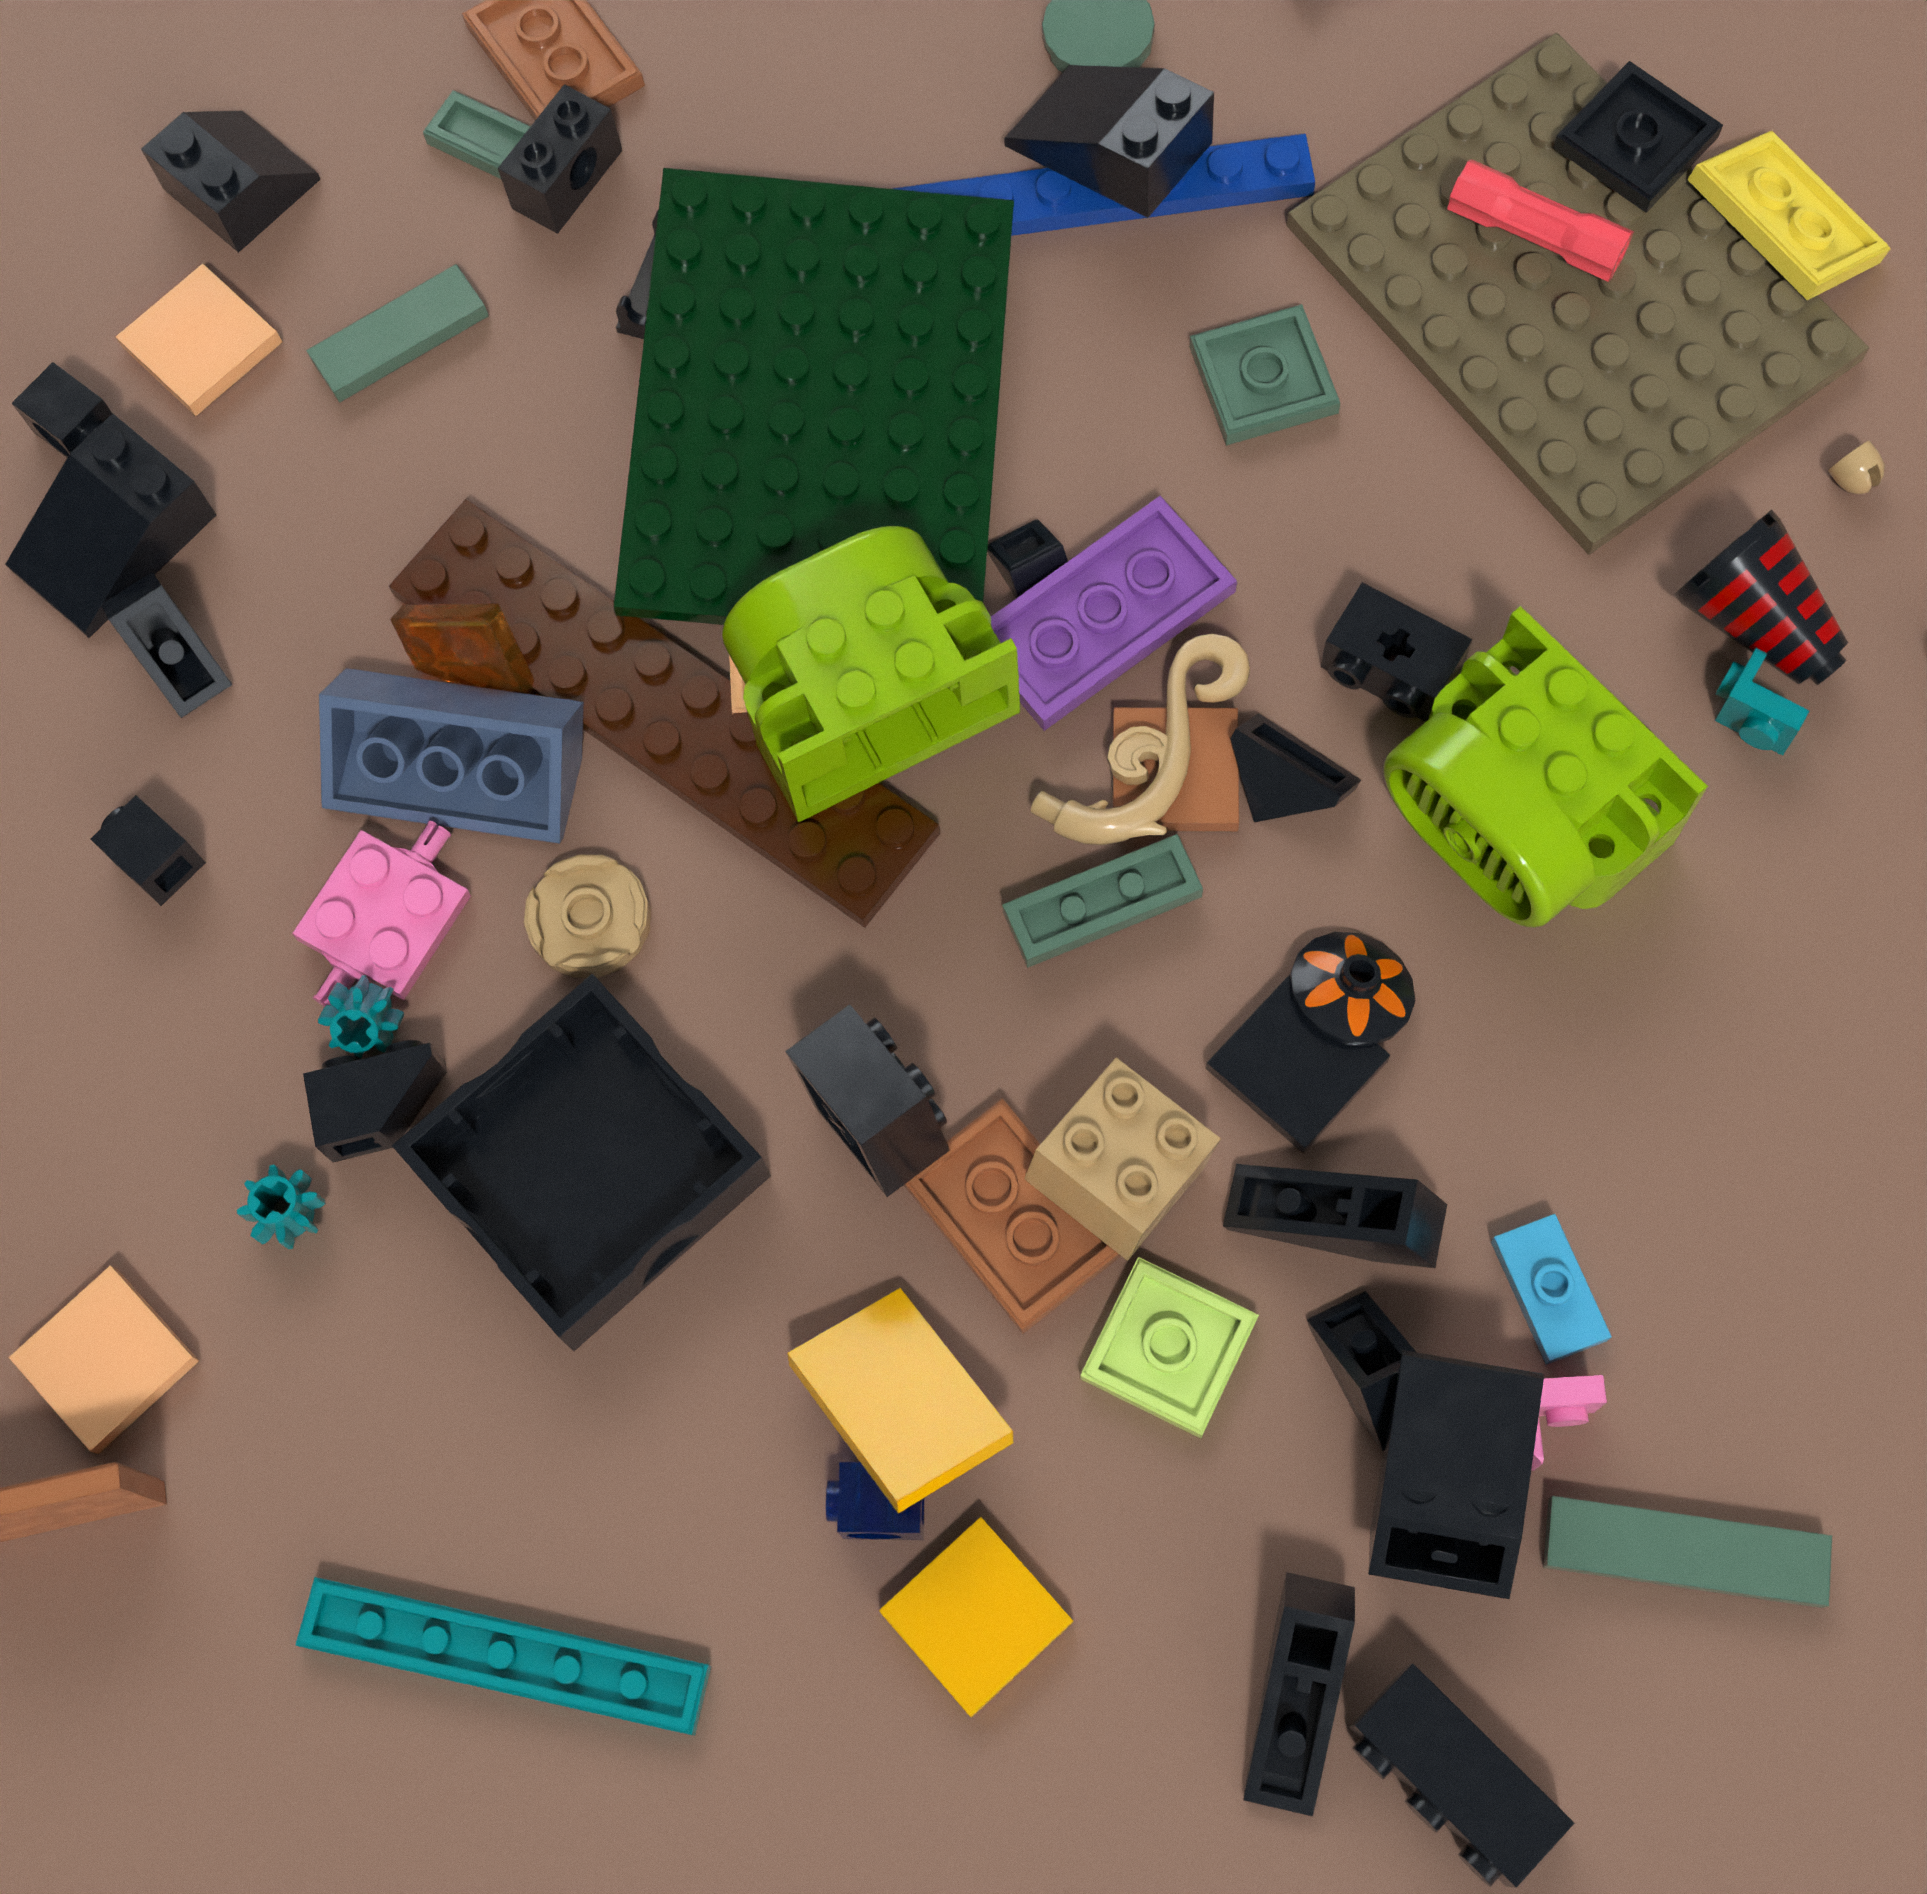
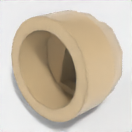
(1859, 469)

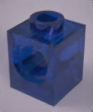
(865, 1511)

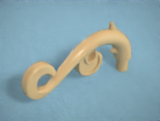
(1130, 748)

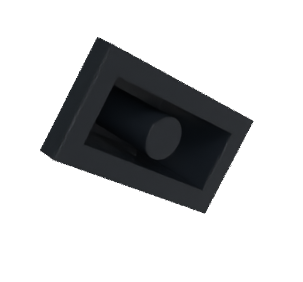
(166, 644)
(1364, 1358)

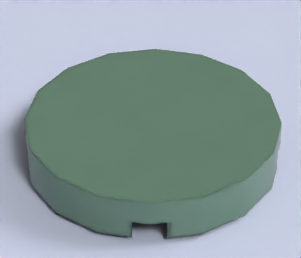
(1098, 32)

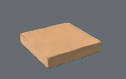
(199, 339)
(103, 1359)

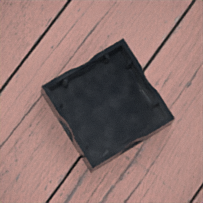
(583, 1162)

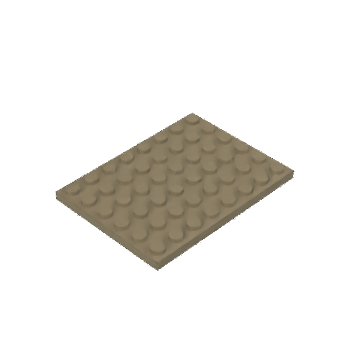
(1573, 380)

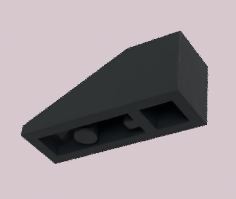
(1339, 1213)
(1300, 1693)

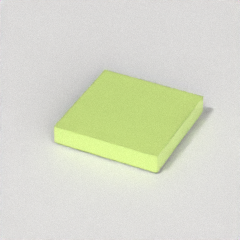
(1169, 1347)

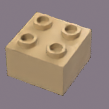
(1121, 1158)

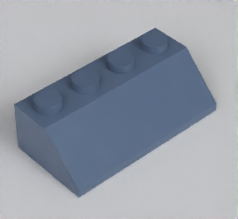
(449, 754)

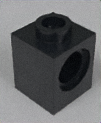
(61, 409)
(147, 849)

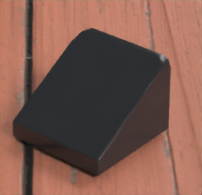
(1027, 556)

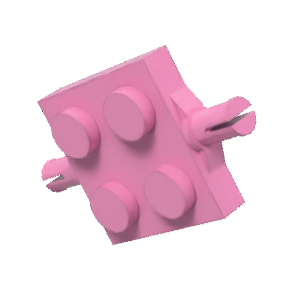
(382, 913)

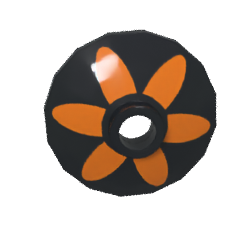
(1338, 1003)

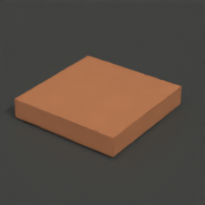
(1212, 780)

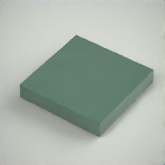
(1264, 374)

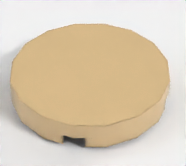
(587, 916)

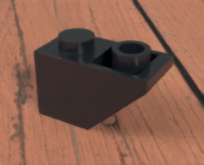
(372, 1100)

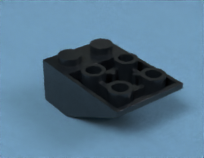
(1455, 1474)

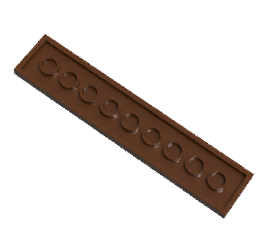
(665, 713)

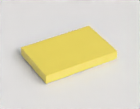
(1789, 214)

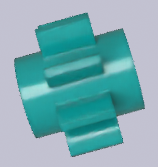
(345, 1013)
(267, 1193)

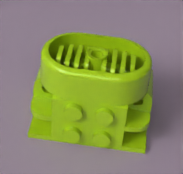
(865, 666)
(1539, 781)

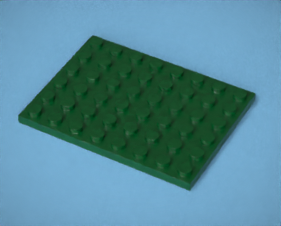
(810, 380)

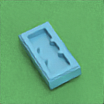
(1550, 1289)

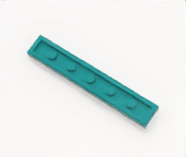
(504, 1656)

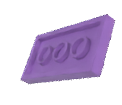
(1109, 609)

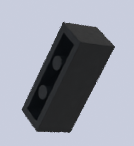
(1458, 1779)

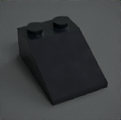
(1119, 131)
(107, 524)

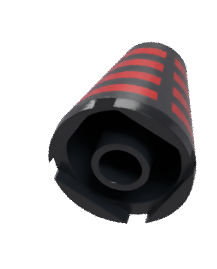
(1769, 602)

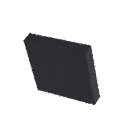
(1637, 136)
(1293, 1071)

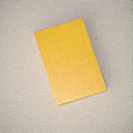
(900, 1399)

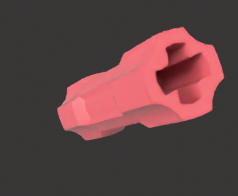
(1580, 238)

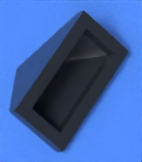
(1284, 773)

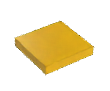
(976, 1617)

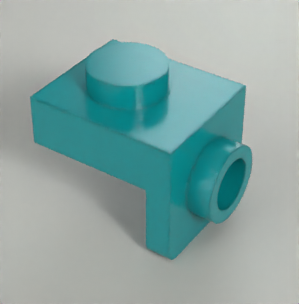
(1755, 712)

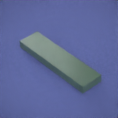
(1688, 1551)

